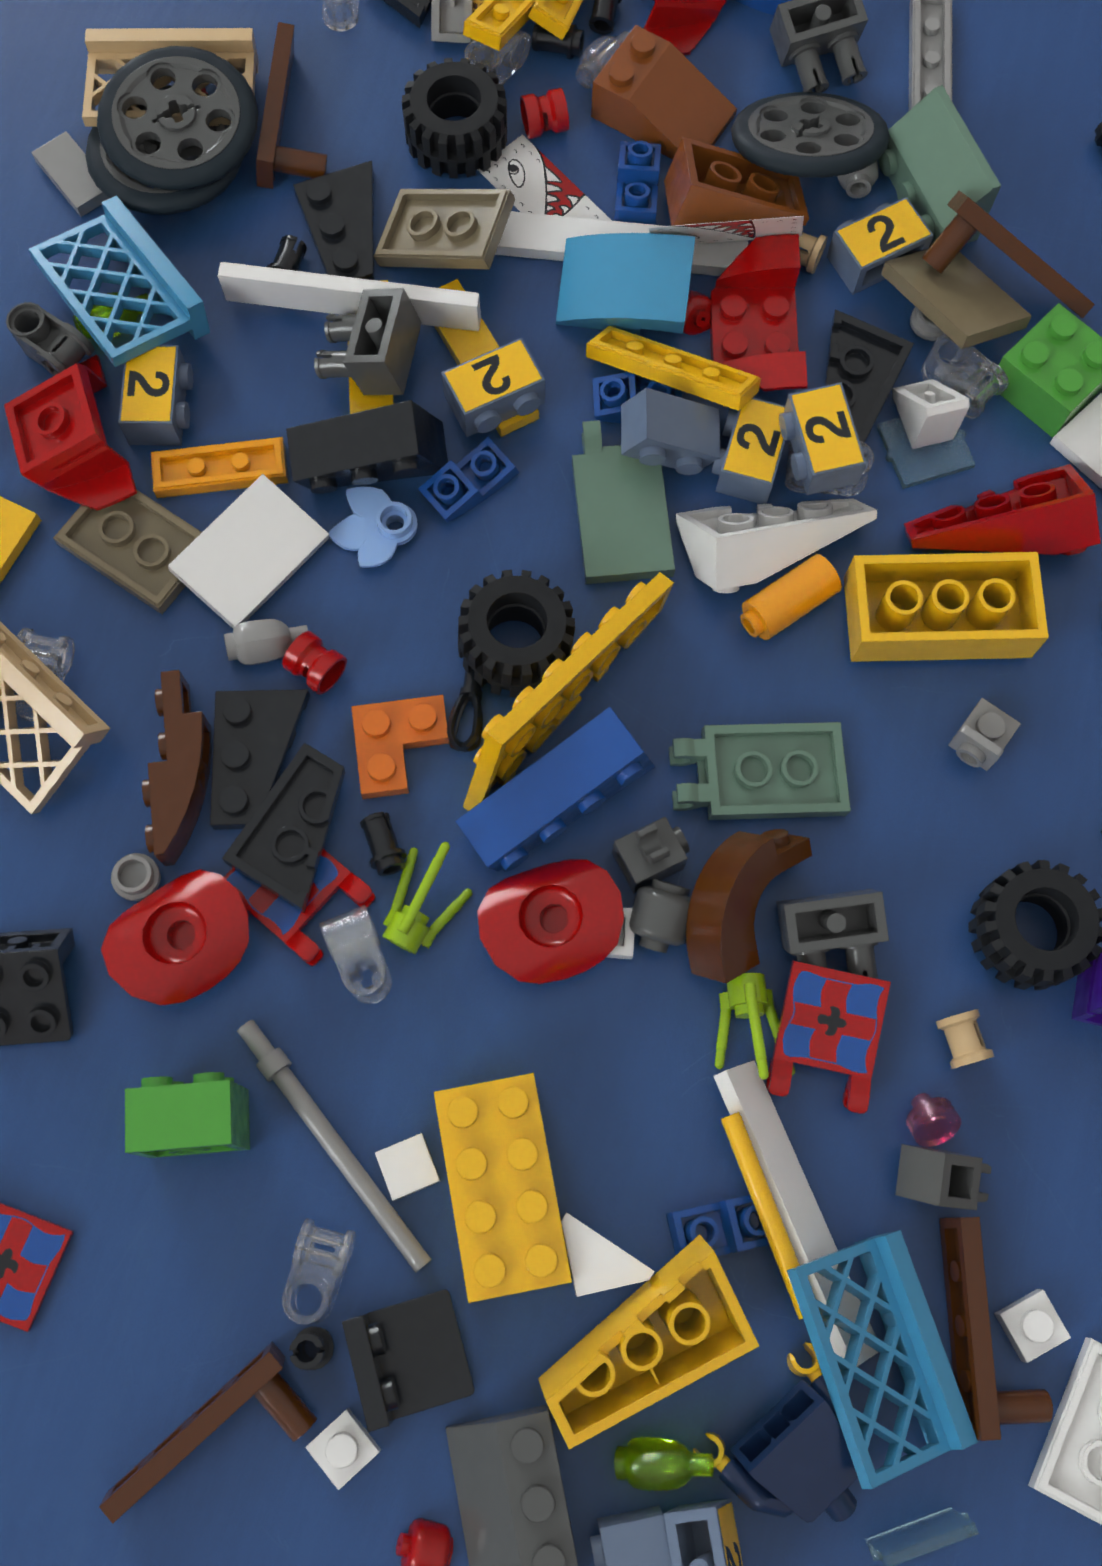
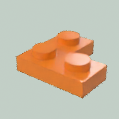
(384, 733)

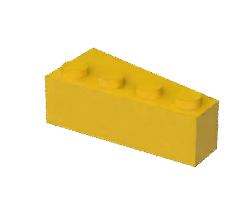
(649, 1346)

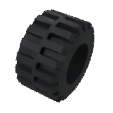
(448, 92)
(514, 600)
(1067, 904)

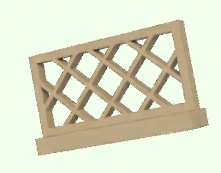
(114, 48)
(51, 704)

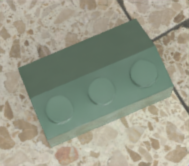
(935, 158)

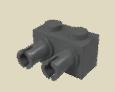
(818, 27)
(379, 344)
(832, 921)

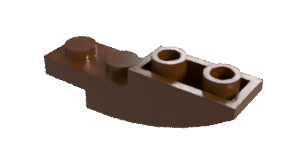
(179, 784)

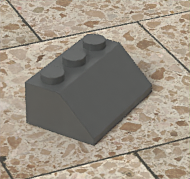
(511, 1490)

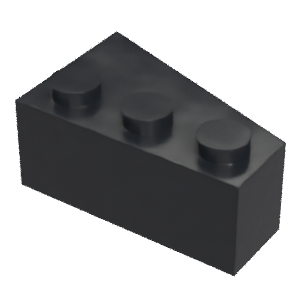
(367, 447)

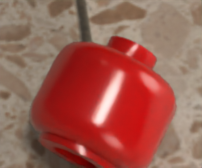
(697, 313)
(425, 1544)

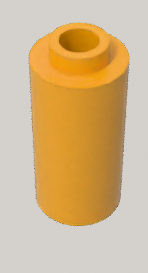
(790, 597)

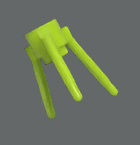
(408, 925)
(749, 999)

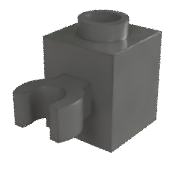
(651, 853)
(940, 1177)

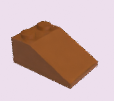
(658, 95)
(724, 186)

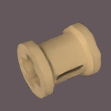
(815, 248)
(964, 1038)

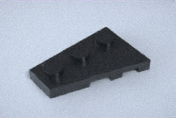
(341, 219)
(866, 364)
(249, 749)
(290, 827)

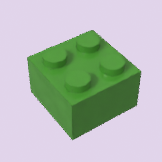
(1054, 370)
(186, 1118)

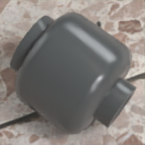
(660, 915)

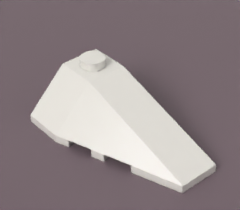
(749, 547)

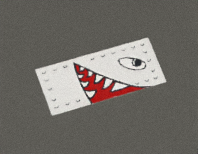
(538, 183)
(735, 230)

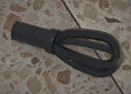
(472, 693)

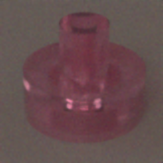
(932, 1120)

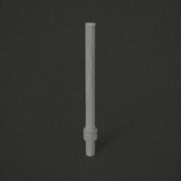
(275, 1066)

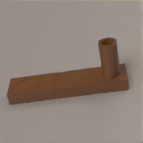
(270, 155)
(973, 218)
(972, 1337)
(257, 1378)

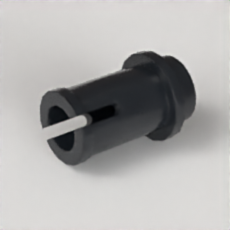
(603, 16)
(571, 45)
(287, 257)
(383, 844)
(321, 1339)

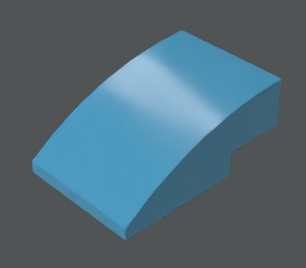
(626, 281)

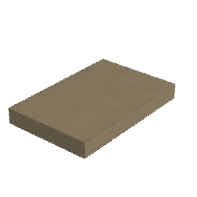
(444, 228)
(959, 300)
(131, 546)

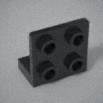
(34, 986)
(408, 1358)

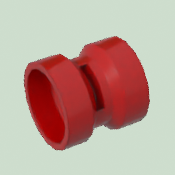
(544, 113)
(316, 663)

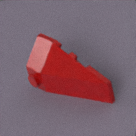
(1042, 514)

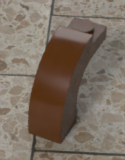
(726, 900)

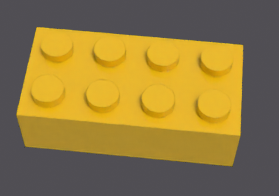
(945, 606)
(501, 1188)

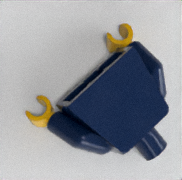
(793, 1455)

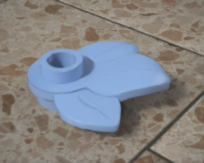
(368, 526)

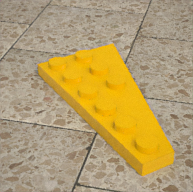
(541, 710)

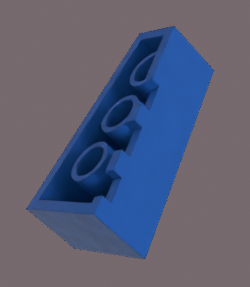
(555, 792)

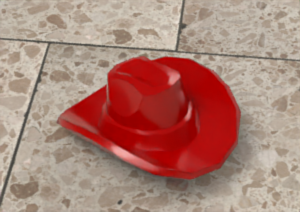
(551, 920)
(178, 939)

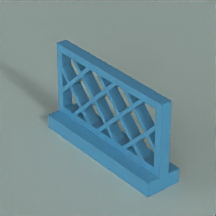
(129, 244)
(909, 1341)

